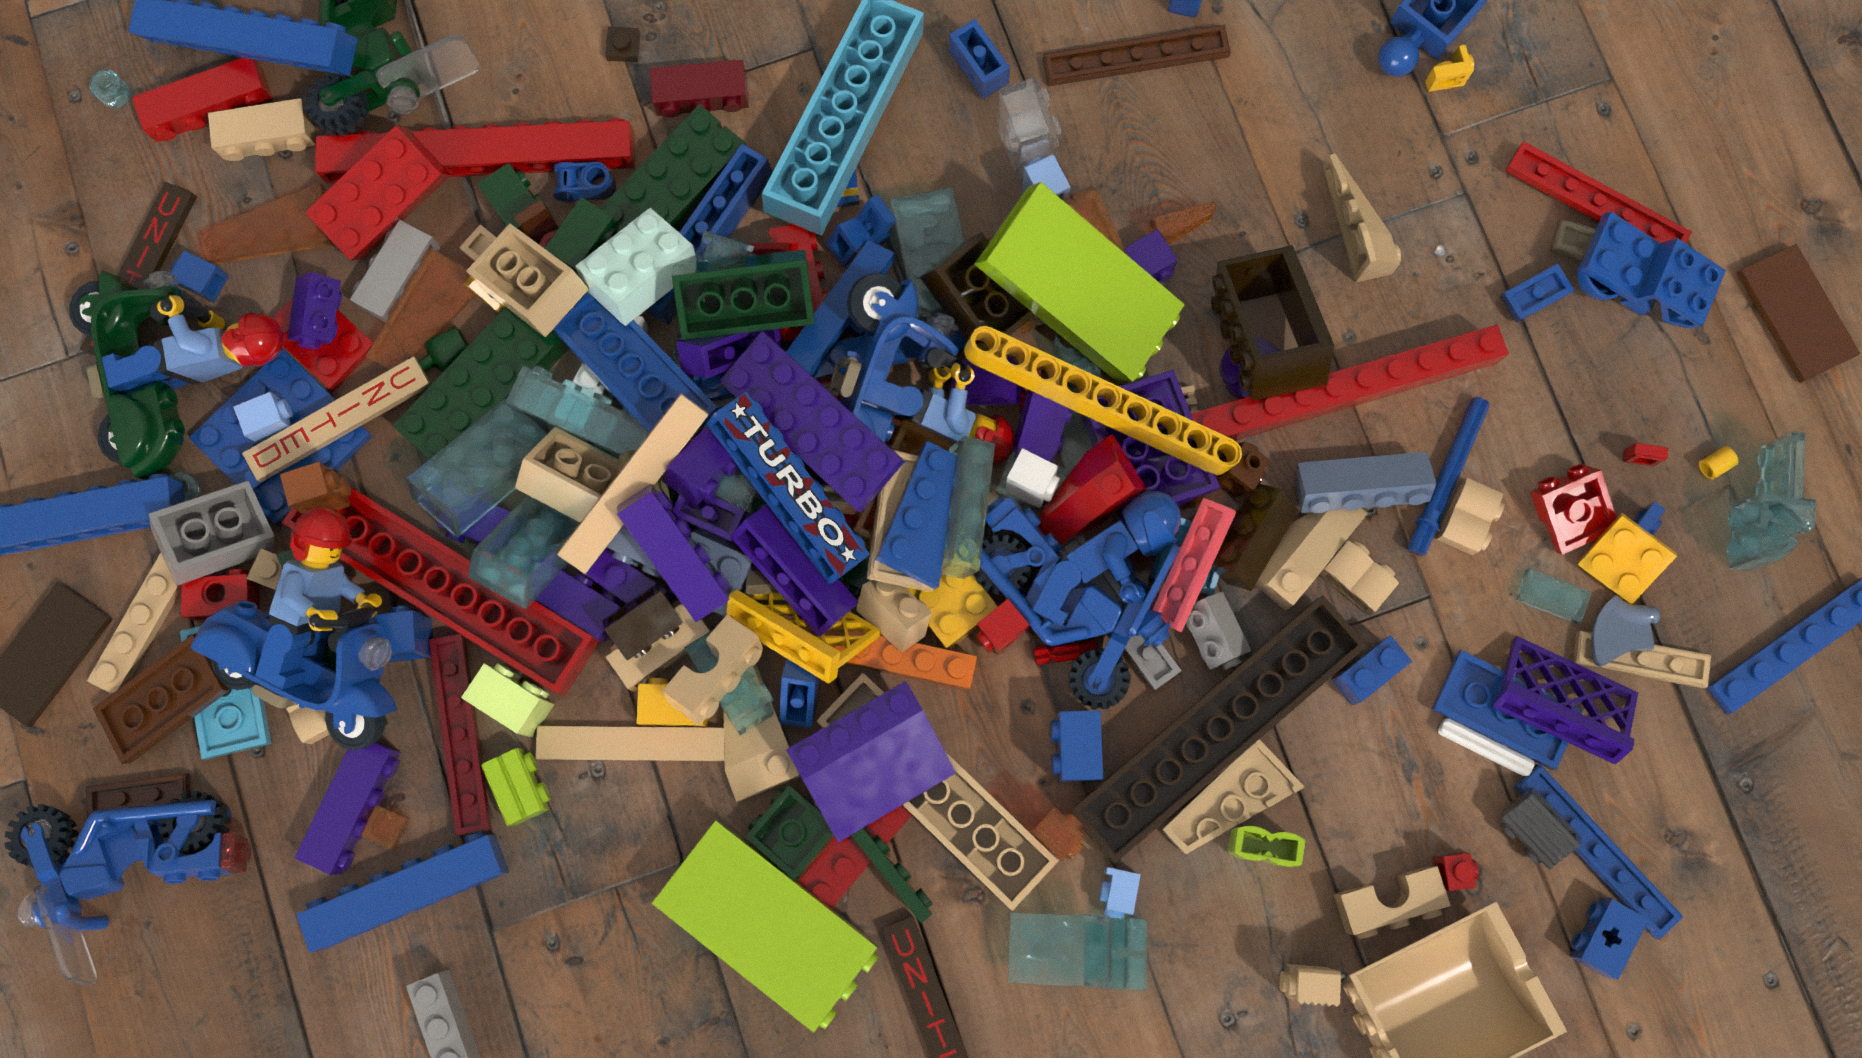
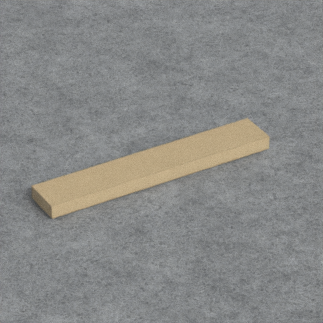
(641, 470)
(630, 743)

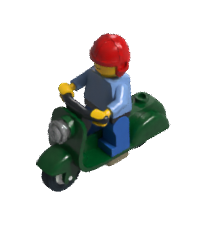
(140, 382)

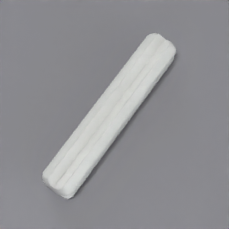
(1486, 747)

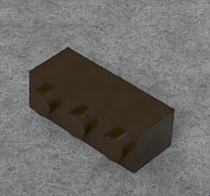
(1254, 536)

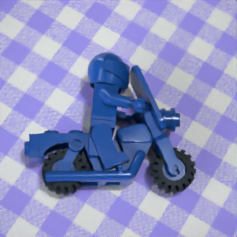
(1069, 614)

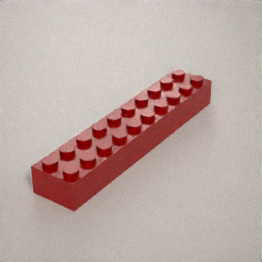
(439, 584)

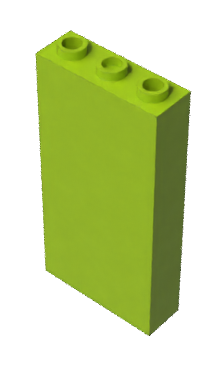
(1080, 284)
(767, 926)

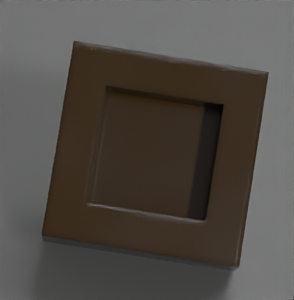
(622, 44)

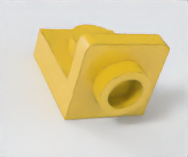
(1451, 73)

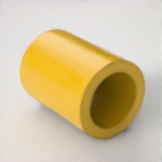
(1718, 462)

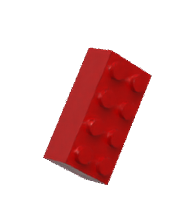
(377, 193)

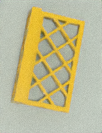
(792, 640)

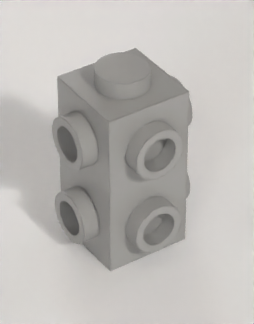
(1217, 632)

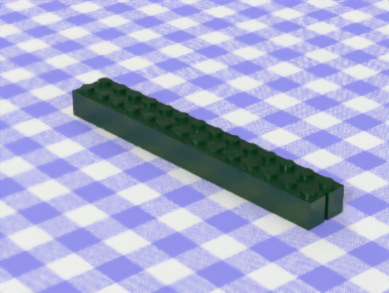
(482, 376)

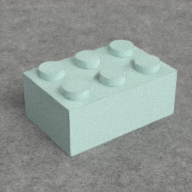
(635, 266)

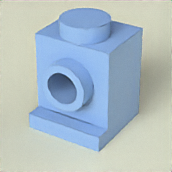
(1119, 892)

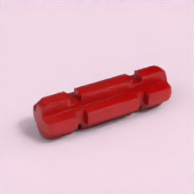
(1063, 652)

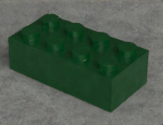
(743, 294)

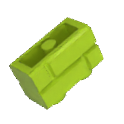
(516, 786)

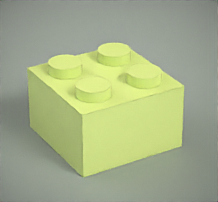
(507, 700)

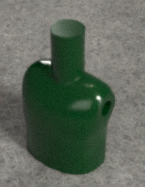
(443, 349)

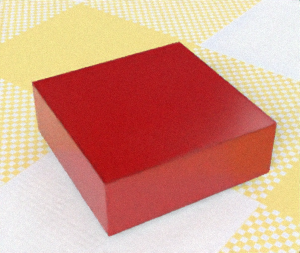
(1645, 454)

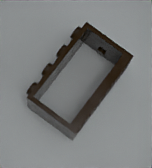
(1264, 275)

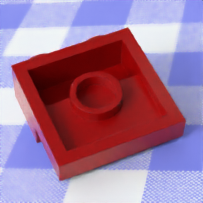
(1574, 507)

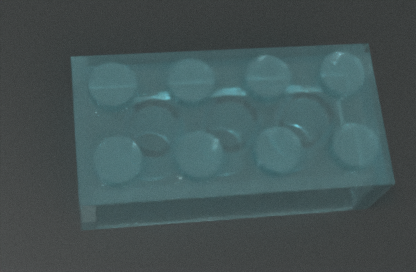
(926, 233)
(475, 468)
(522, 552)

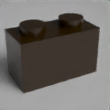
(642, 622)

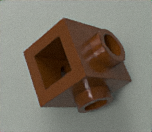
(1246, 474)

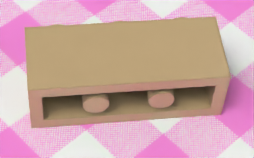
(261, 129)
(661, 655)

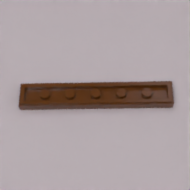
(1136, 55)

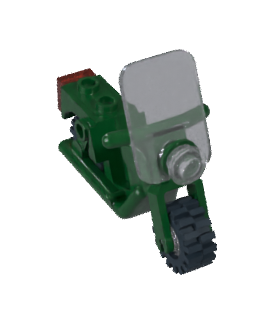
(377, 65)

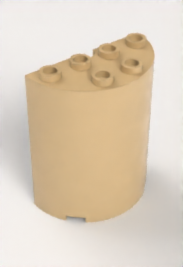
(1455, 995)

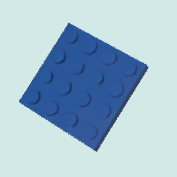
(224, 441)

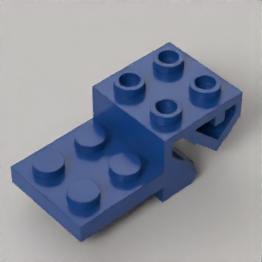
(1652, 271)

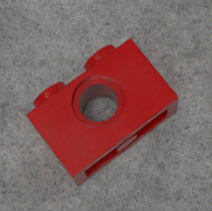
(200, 595)
(1001, 628)

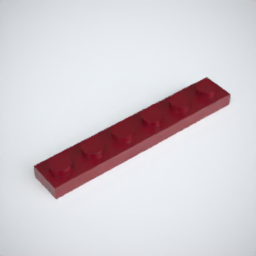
(460, 735)

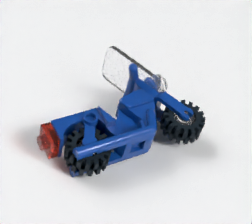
(103, 852)

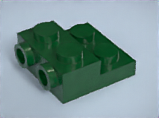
(790, 832)

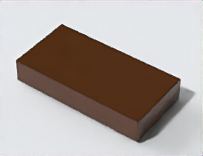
(536, 221)

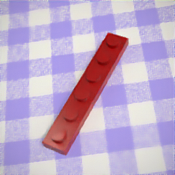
(1588, 194)

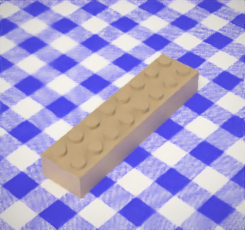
(967, 819)

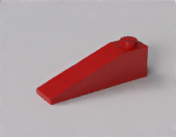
(1091, 492)

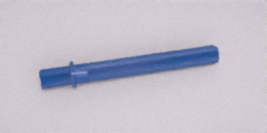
(1433, 512)

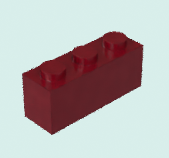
(711, 85)

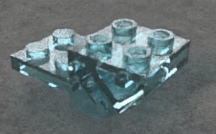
(1769, 521)
(1078, 951)

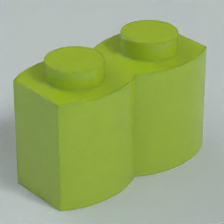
(1259, 844)

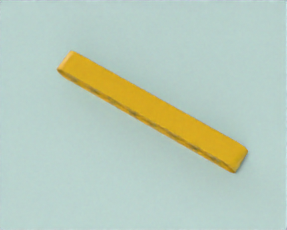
(1086, 401)

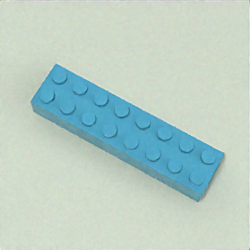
(843, 114)

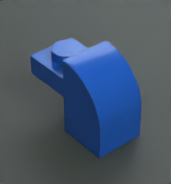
(869, 225)

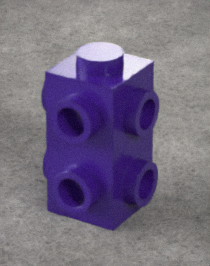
(314, 310)

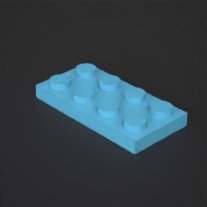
(231, 722)

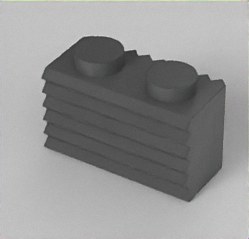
(1539, 828)

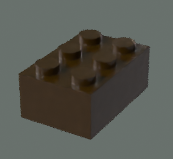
(971, 294)

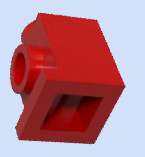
(1457, 870)

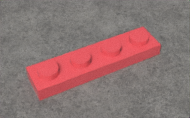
(1193, 562)

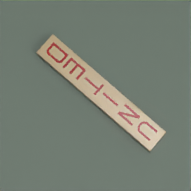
(336, 419)

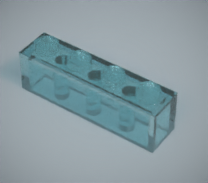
(967, 506)

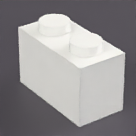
(1032, 479)

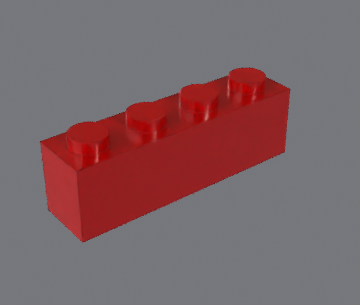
(188, 101)

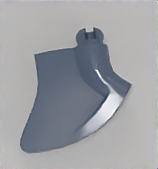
(1621, 630)

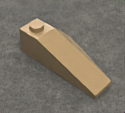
(1364, 234)
(1305, 553)
(757, 757)

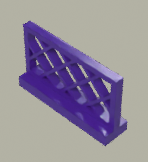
(1562, 718)

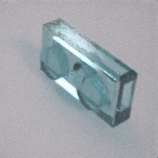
(1553, 596)

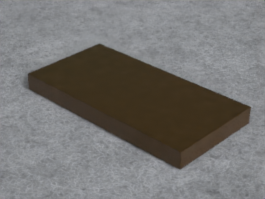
(48, 652)

